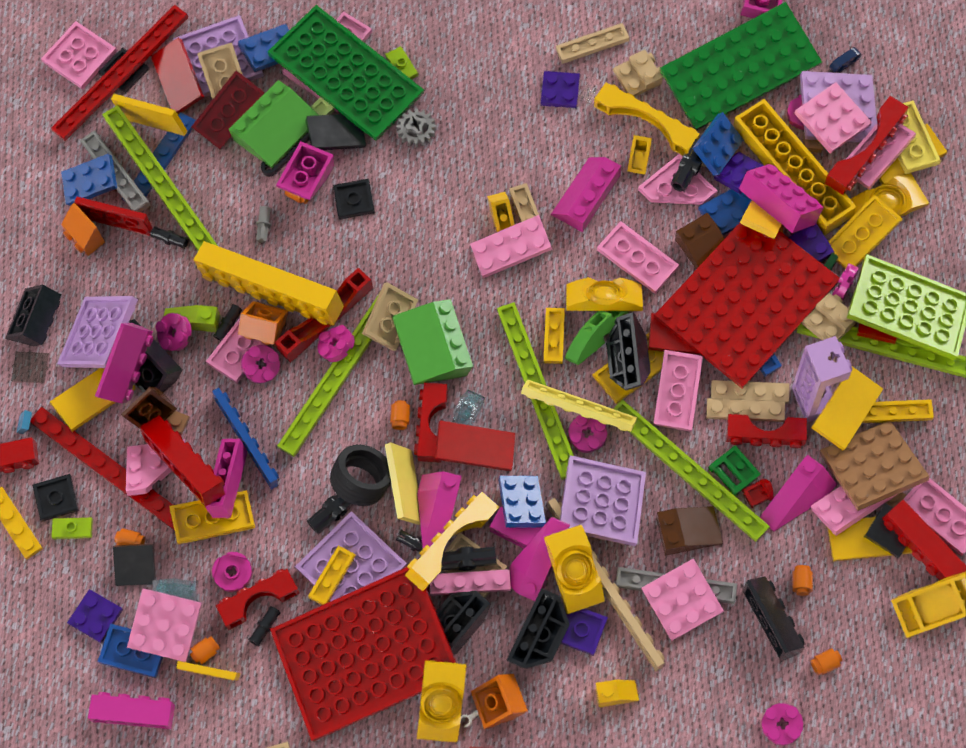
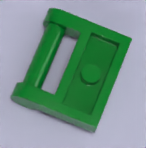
(740, 468)

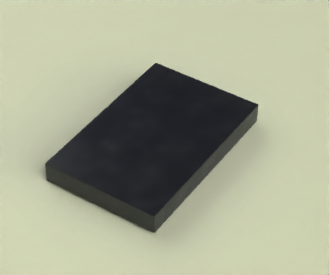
(334, 132)

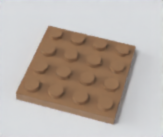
(874, 465)

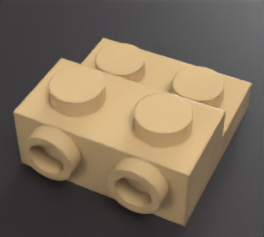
(639, 73)
(829, 318)

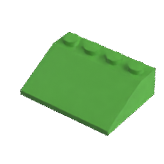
(273, 124)
(433, 342)

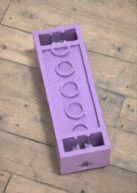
(818, 374)

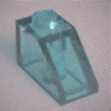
(468, 408)
(176, 587)

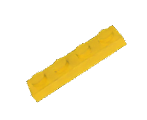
(900, 411)
(17, 527)

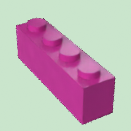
(230, 468)
(517, 536)
(131, 711)

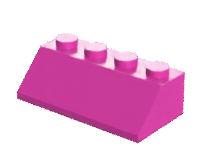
(587, 192)
(124, 363)

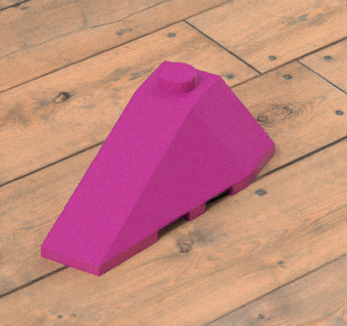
(802, 489)
(533, 565)

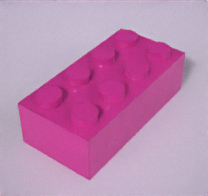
(781, 198)

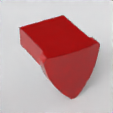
(759, 492)

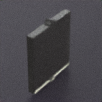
(30, 367)

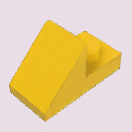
(639, 154)

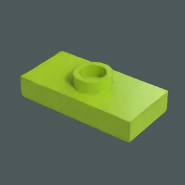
(401, 61)
(72, 528)

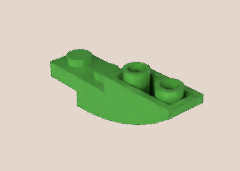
(591, 335)

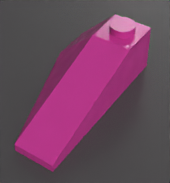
(436, 503)

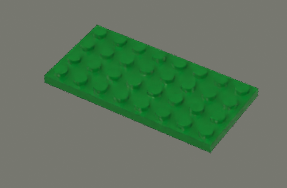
(740, 65)
(346, 72)

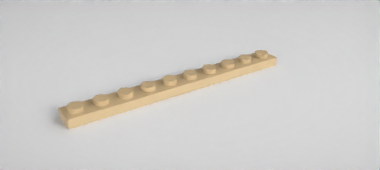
(621, 606)

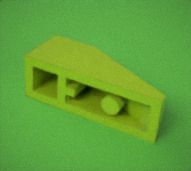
(200, 317)

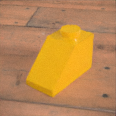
(501, 211)
(616, 692)

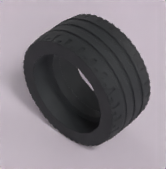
(353, 490)

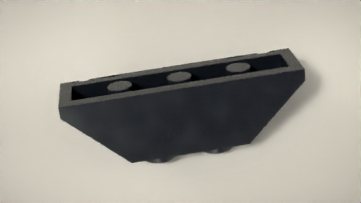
(628, 352)
(462, 616)
(541, 632)

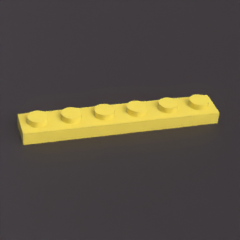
(579, 405)

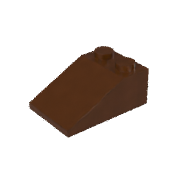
(699, 239)
(148, 406)
(688, 529)

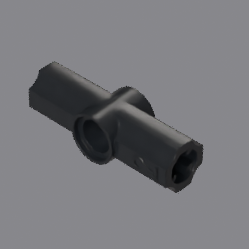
(688, 167)
(330, 511)
(468, 558)

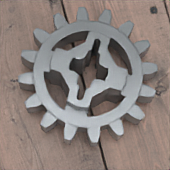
(410, 132)

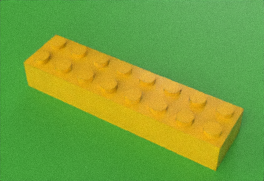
(777, 145)
(268, 283)

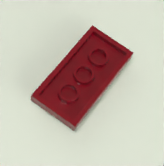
(226, 108)

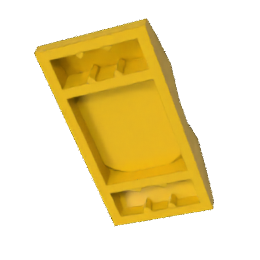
(899, 193)
(604, 295)
(574, 569)
(932, 605)
(441, 701)

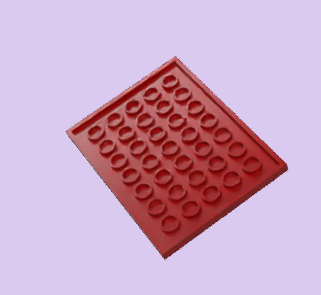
(746, 301)
(361, 652)

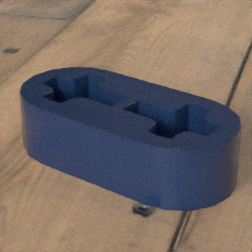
(845, 60)

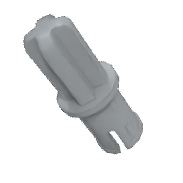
(263, 224)

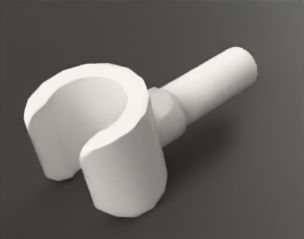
(472, 716)

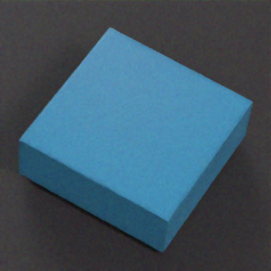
(24, 422)

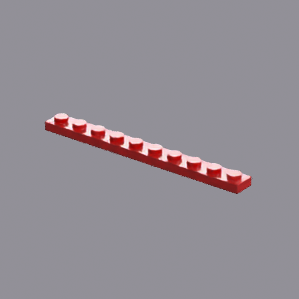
(119, 72)
(99, 463)

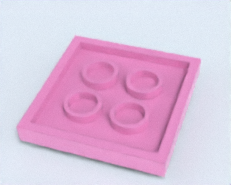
(79, 55)
(833, 117)
(682, 599)
(164, 625)

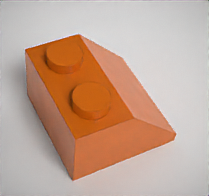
(81, 231)
(262, 322)
(499, 700)

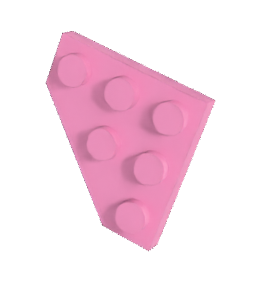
(659, 188)
(143, 469)

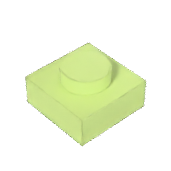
(322, 107)

